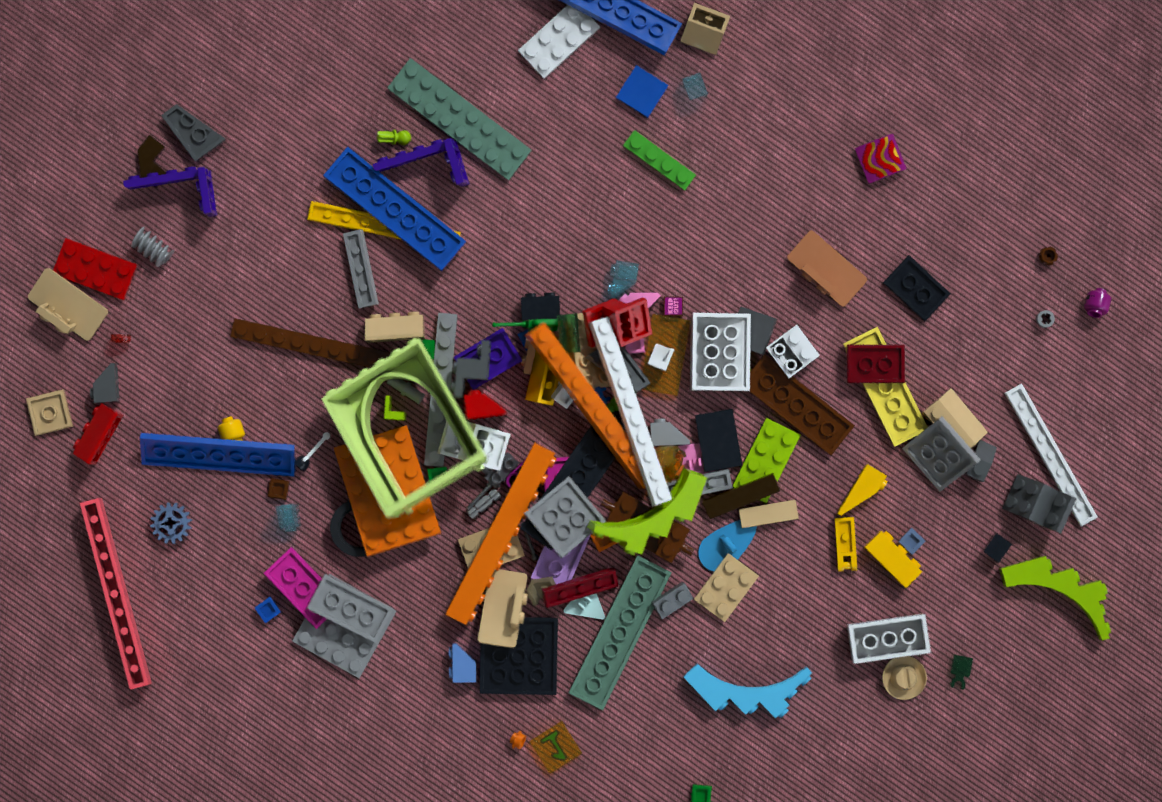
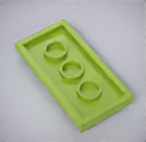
(768, 454)

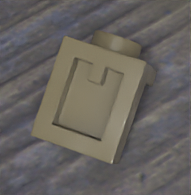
(534, 590)

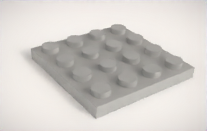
(339, 644)

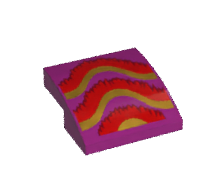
(880, 158)

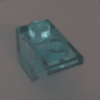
(624, 278)

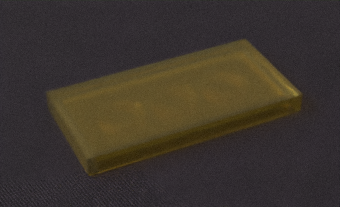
(672, 334)

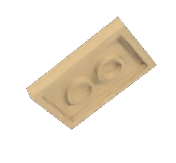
(472, 543)
(726, 587)

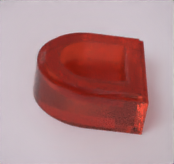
(120, 338)

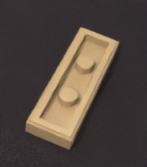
(768, 514)

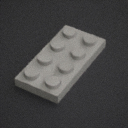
(350, 608)

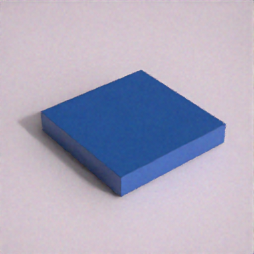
(642, 91)

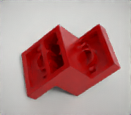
(627, 320)

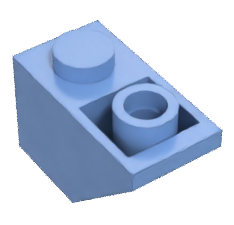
(463, 665)

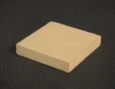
(49, 412)

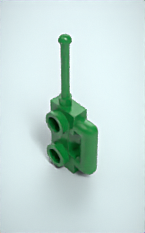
(552, 324)

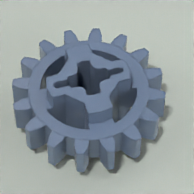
(171, 531)

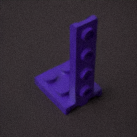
(452, 157)
(204, 184)

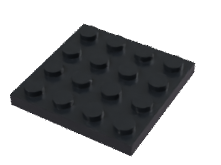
(527, 667)

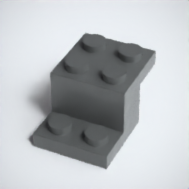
(471, 369)
(1039, 503)

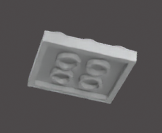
(941, 454)
(564, 517)

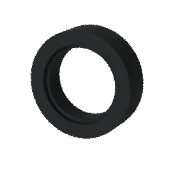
(338, 539)

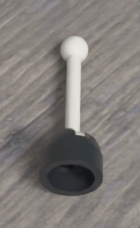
(303, 462)

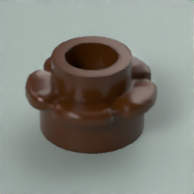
(1043, 255)

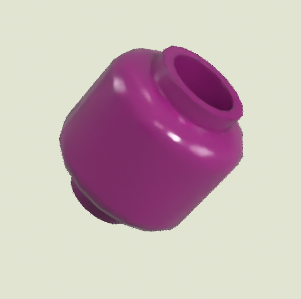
(1097, 303)

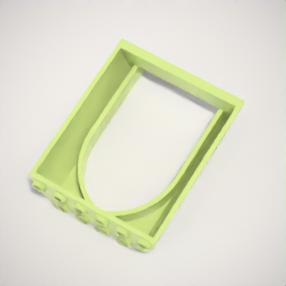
(351, 413)

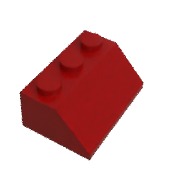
(481, 406)
(97, 434)

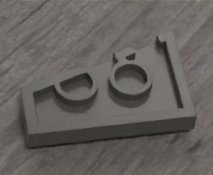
(192, 133)
(637, 377)

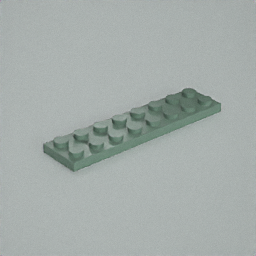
(459, 119)
(619, 632)

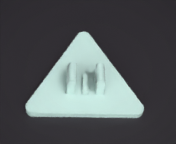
(586, 606)

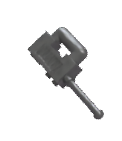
(496, 477)

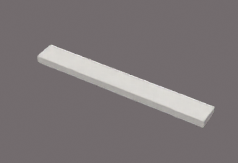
(1050, 453)

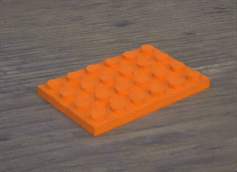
(376, 529)

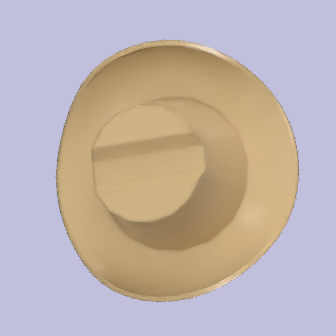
(904, 677)

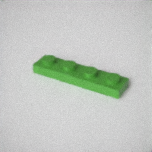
(659, 160)

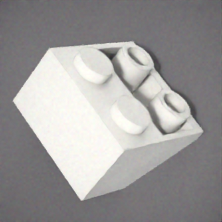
(792, 351)

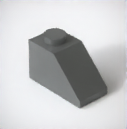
(106, 386)
(986, 455)

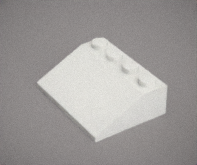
(720, 352)

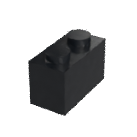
(540, 307)

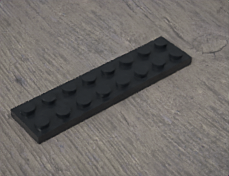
(584, 467)

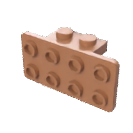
(826, 268)

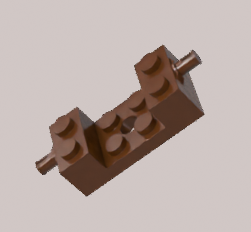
(667, 548)

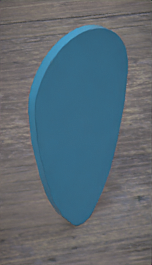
(728, 539)

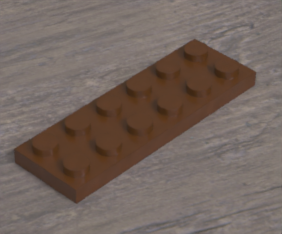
(798, 405)

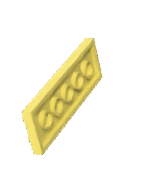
(891, 400)

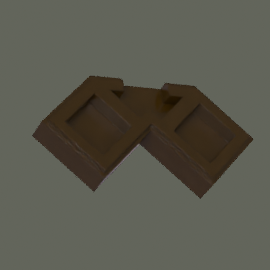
(147, 154)

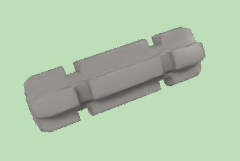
(484, 503)

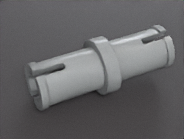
(407, 389)

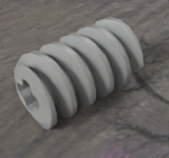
(151, 248)

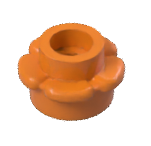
(518, 740)

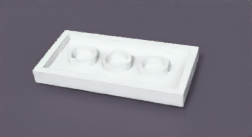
(558, 40)

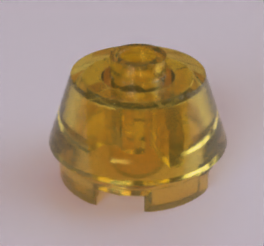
(670, 461)

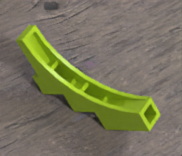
(633, 533)
(1086, 596)

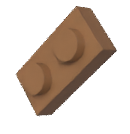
(527, 361)

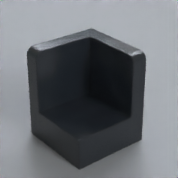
(997, 547)

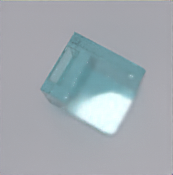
(694, 86)

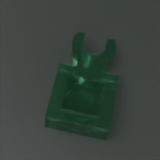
(961, 667)

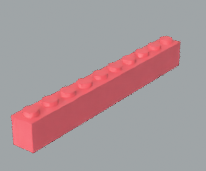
(115, 593)

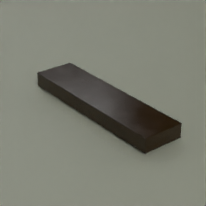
(741, 495)

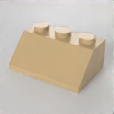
(394, 327)
(957, 415)

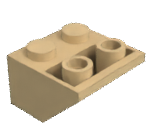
(705, 28)

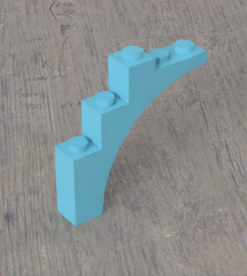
(746, 698)

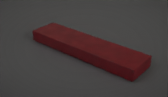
(579, 587)

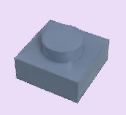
(911, 541)

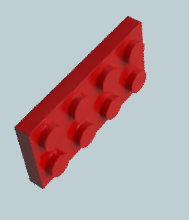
(95, 269)

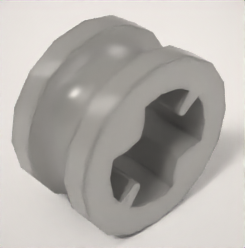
(1051, 318)

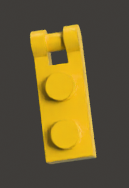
(845, 543)

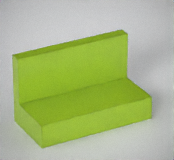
(392, 415)

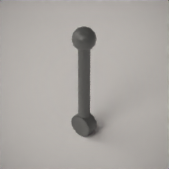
(535, 557)

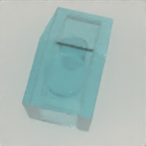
(288, 517)

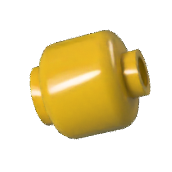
(231, 429)

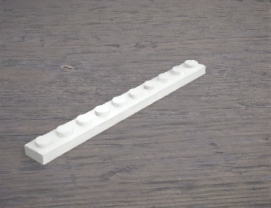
(630, 411)

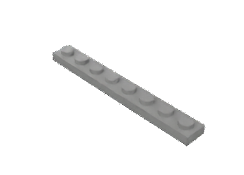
(444, 363)

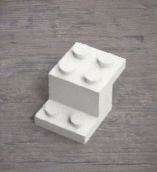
(491, 441)

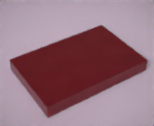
(875, 363)

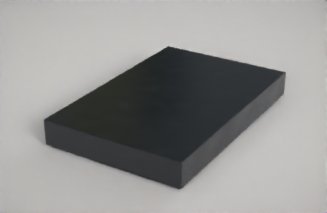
(916, 288)
(718, 440)

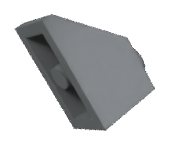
(666, 434)

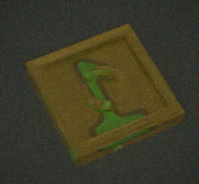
(555, 747)

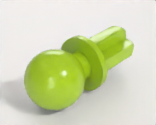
(402, 137)

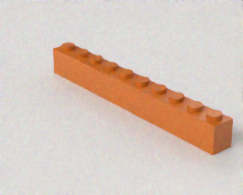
(586, 399)
(500, 533)

